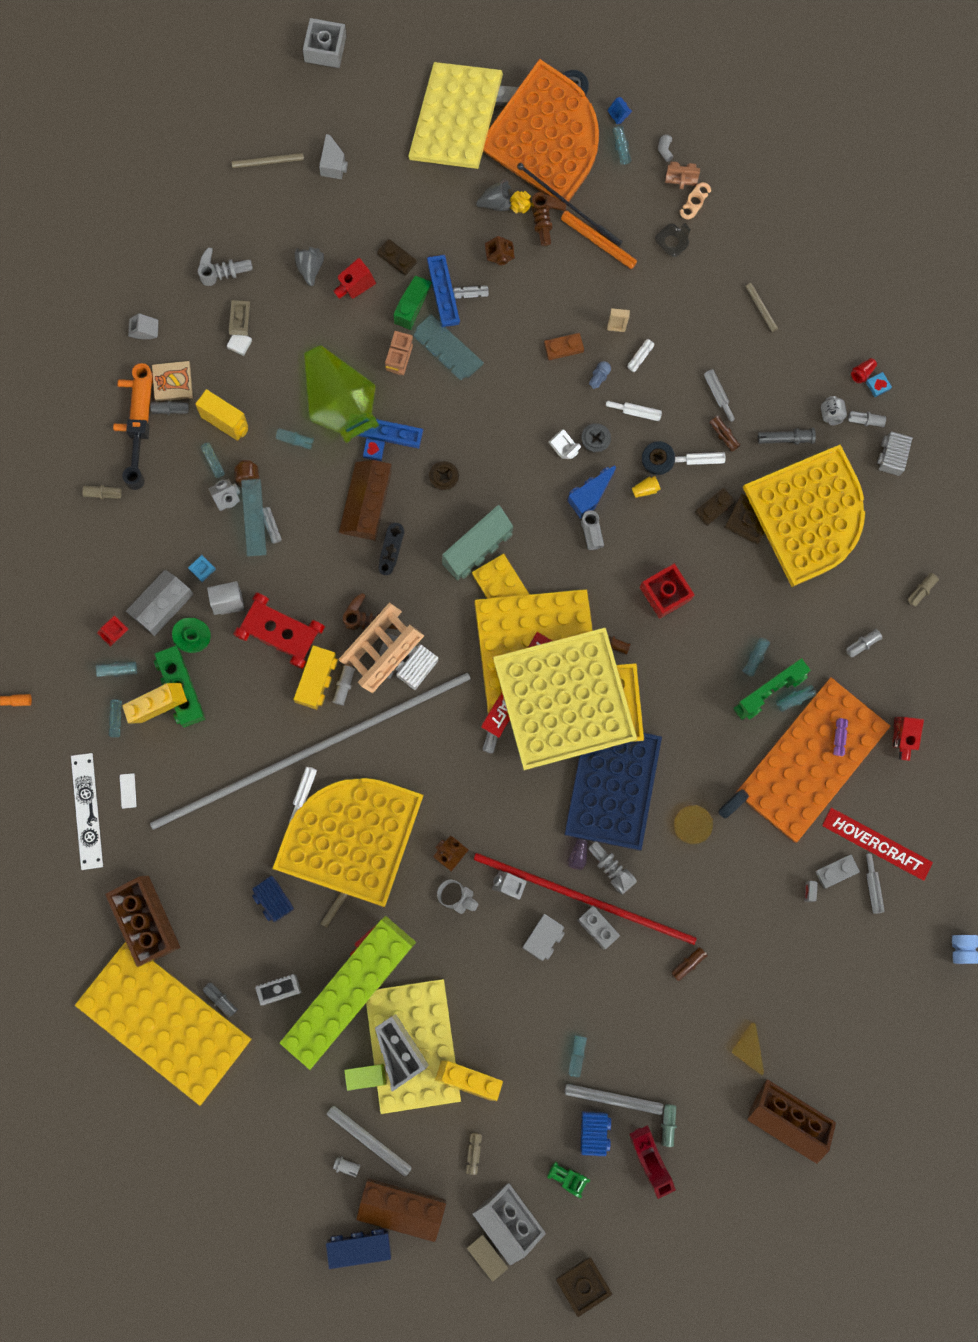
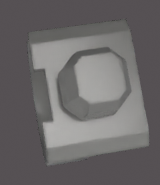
(464, 903)

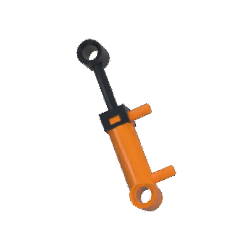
(137, 426)

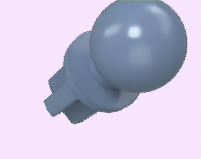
(600, 374)

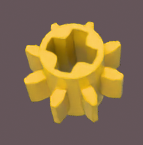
(520, 202)

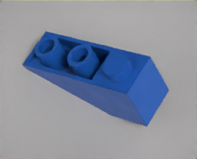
(589, 495)

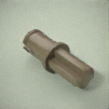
(102, 492)
(923, 589)

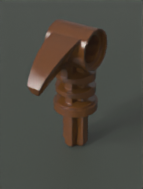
(541, 215)
(362, 619)

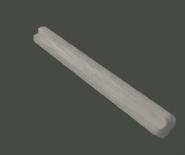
(614, 1099)
(369, 1141)

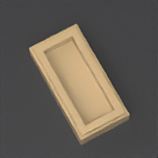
(618, 320)

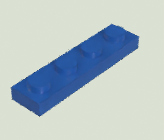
(443, 291)
(393, 433)

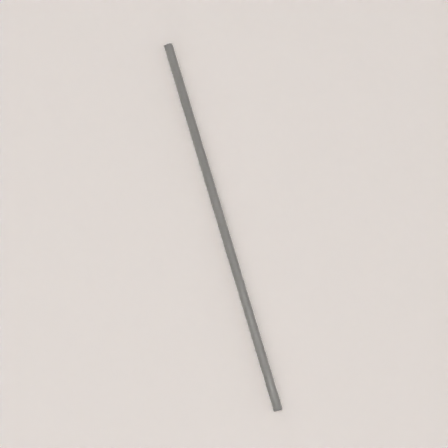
(309, 751)

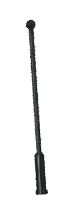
(599, 228)

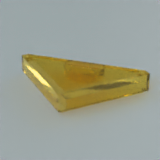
(749, 1050)

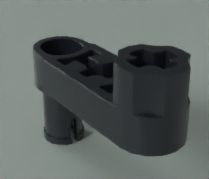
(390, 539)

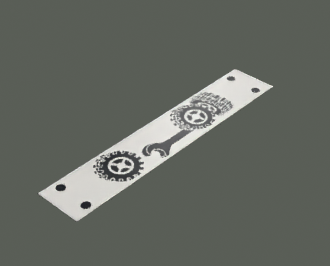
(86, 811)

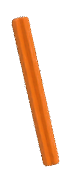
(598, 239)

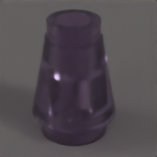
(578, 856)

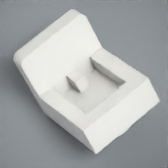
(564, 445)

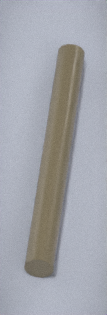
(267, 160)

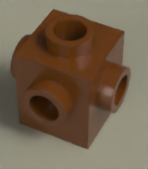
(499, 250)
(450, 852)

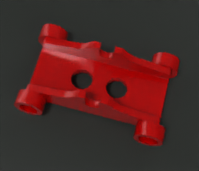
(296, 646)

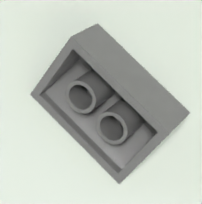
(160, 602)
(509, 1224)

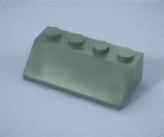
(477, 543)

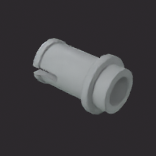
(346, 1166)

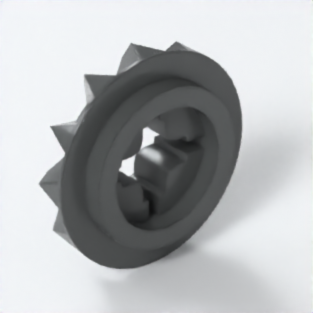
(594, 430)

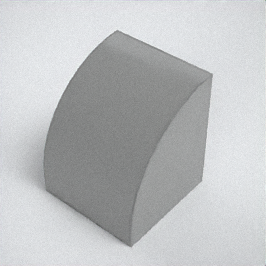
(143, 327)

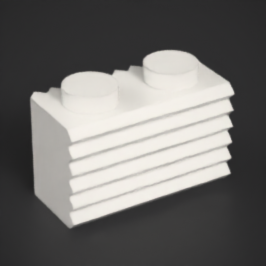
(417, 666)

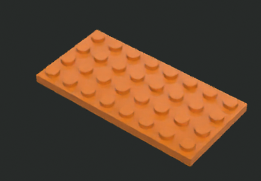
(802, 771)

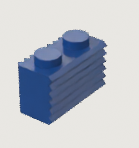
(594, 1133)

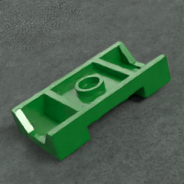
(791, 676)

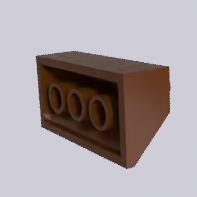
(366, 499)
(142, 920)
(792, 1121)
(401, 1210)

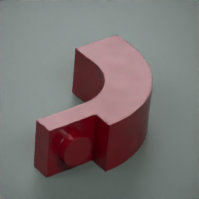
(651, 1162)

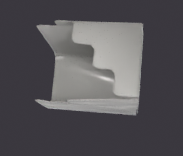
(226, 598)

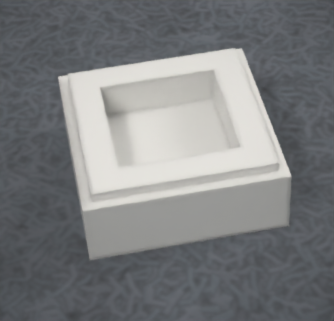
(239, 344)

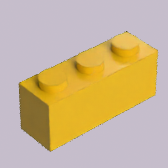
(315, 677)
(154, 703)
(469, 1080)

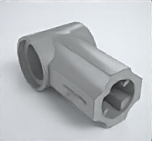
(592, 531)

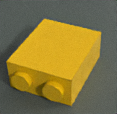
(222, 415)

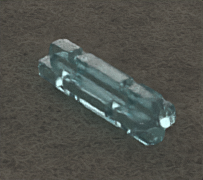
(212, 460)
(115, 718)

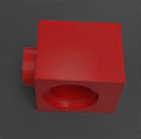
(112, 631)

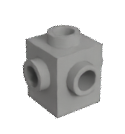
(225, 494)

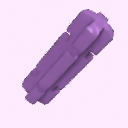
(840, 737)

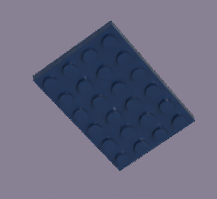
(614, 793)

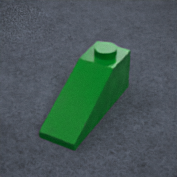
(411, 302)

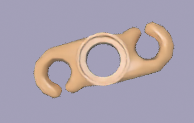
(693, 207)

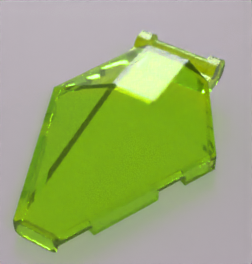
(338, 394)

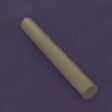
(761, 307)
(333, 910)

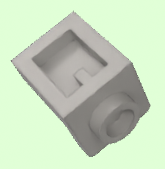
(509, 884)

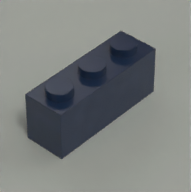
(358, 1248)

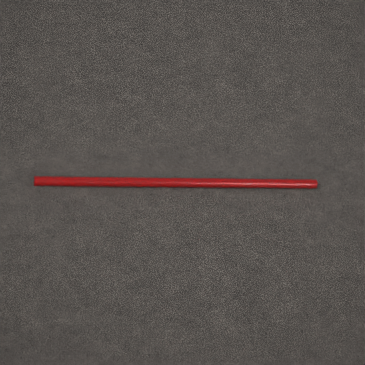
(586, 899)

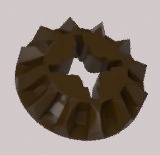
(443, 467)

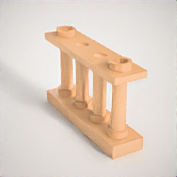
(391, 658)

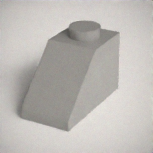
(332, 160)

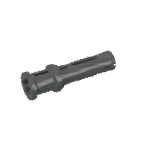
(796, 436)

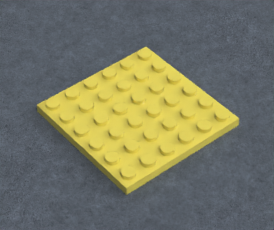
(564, 698)

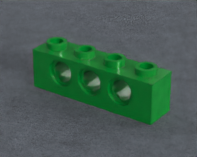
(173, 657)

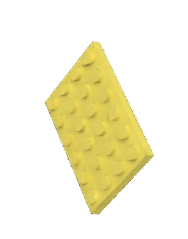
(455, 115)
(426, 1018)

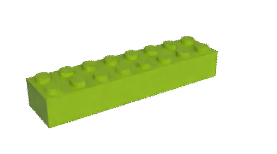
(347, 992)

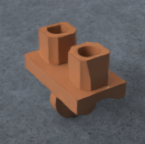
(682, 175)

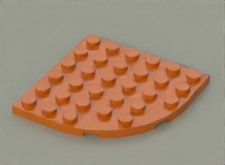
(548, 130)

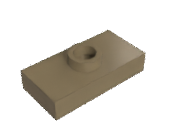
(239, 318)

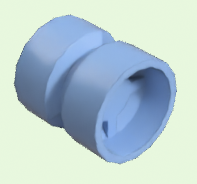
(965, 949)

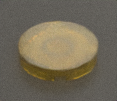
(693, 824)

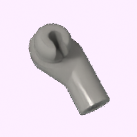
(663, 146)

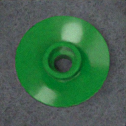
(193, 628)

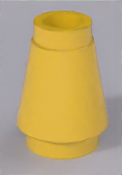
(646, 487)

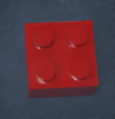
(667, 591)

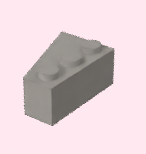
(399, 1051)

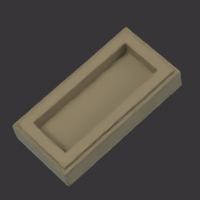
(487, 1257)

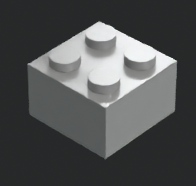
(324, 43)

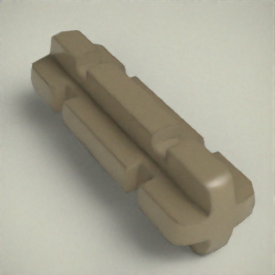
(473, 1153)

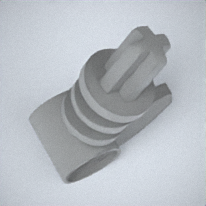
(220, 271)
(621, 880)

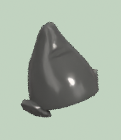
(496, 197)
(309, 263)

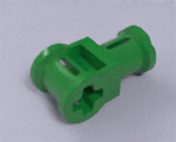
(570, 1179)

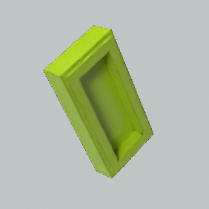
(365, 1077)

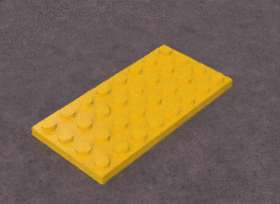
(164, 1024)

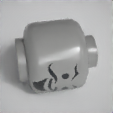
(833, 410)

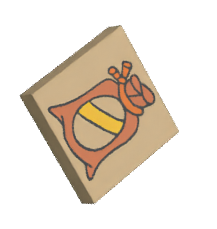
(172, 381)

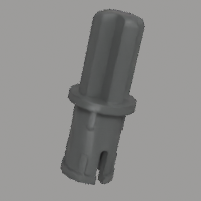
(169, 407)
(220, 1000)

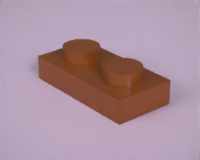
(564, 346)

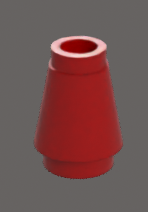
(863, 371)

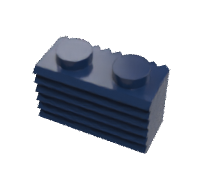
(273, 899)

